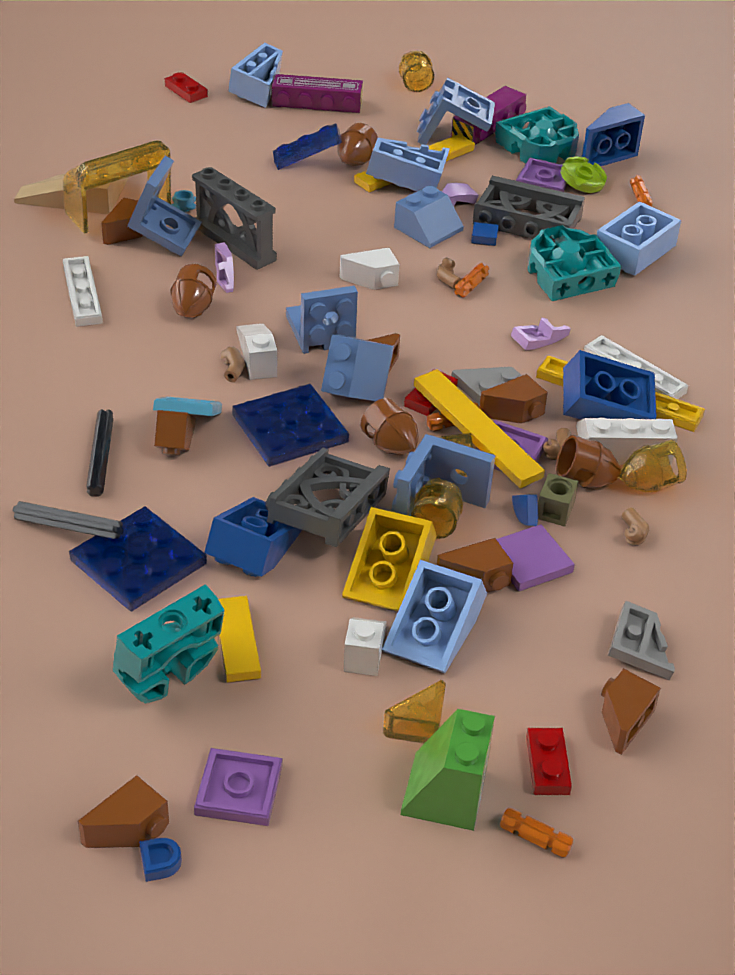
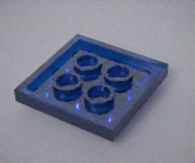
(290, 424)
(141, 561)

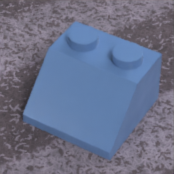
(427, 216)
(357, 368)

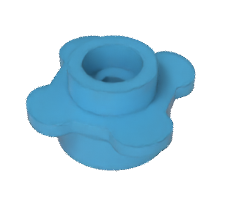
(184, 200)

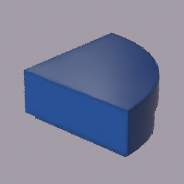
(526, 508)

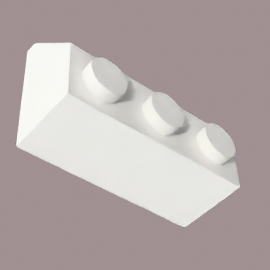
(627, 435)

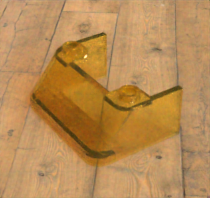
(110, 169)

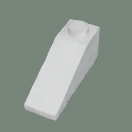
(258, 350)

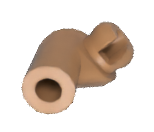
(446, 273)
(236, 363)
(552, 450)
(637, 529)

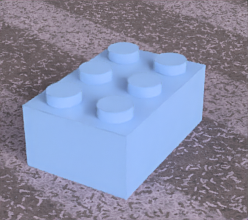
(639, 236)

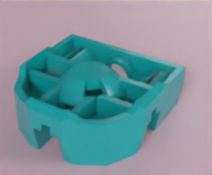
(544, 139)
(570, 260)
(172, 647)

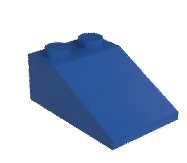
(614, 135)
(607, 389)
(247, 539)

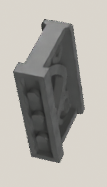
(505, 195)
(246, 241)
(365, 491)

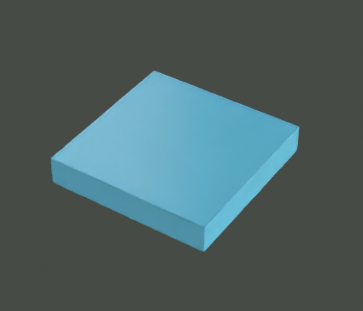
(191, 406)

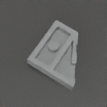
(480, 379)
(640, 641)

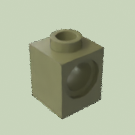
(557, 499)

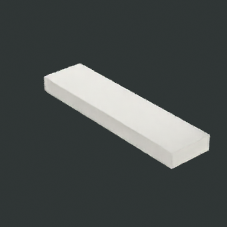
(82, 291)
(664, 382)

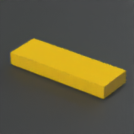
(238, 641)

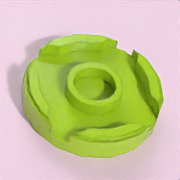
(583, 175)

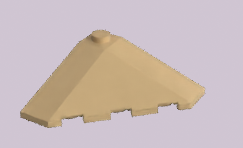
(51, 194)

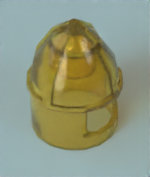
(416, 71)
(650, 467)
(440, 503)

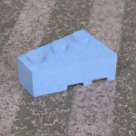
(255, 74)
(406, 165)

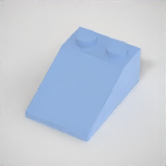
(435, 616)

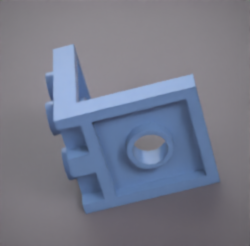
(460, 102)
(154, 214)
(324, 315)
(439, 459)

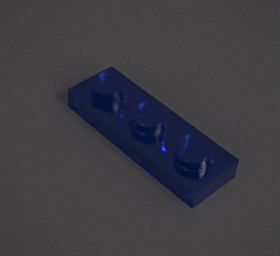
(307, 146)

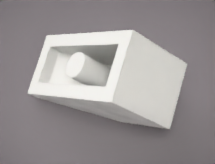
(370, 268)
(364, 646)

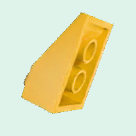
(388, 558)

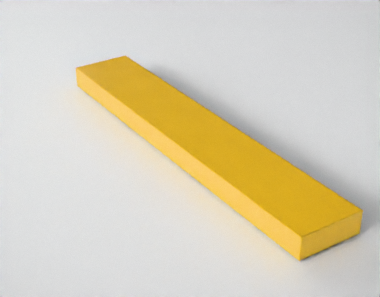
(458, 146)
(682, 413)
(484, 432)

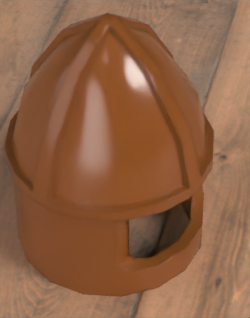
(357, 144)
(190, 295)
(394, 428)
(587, 462)

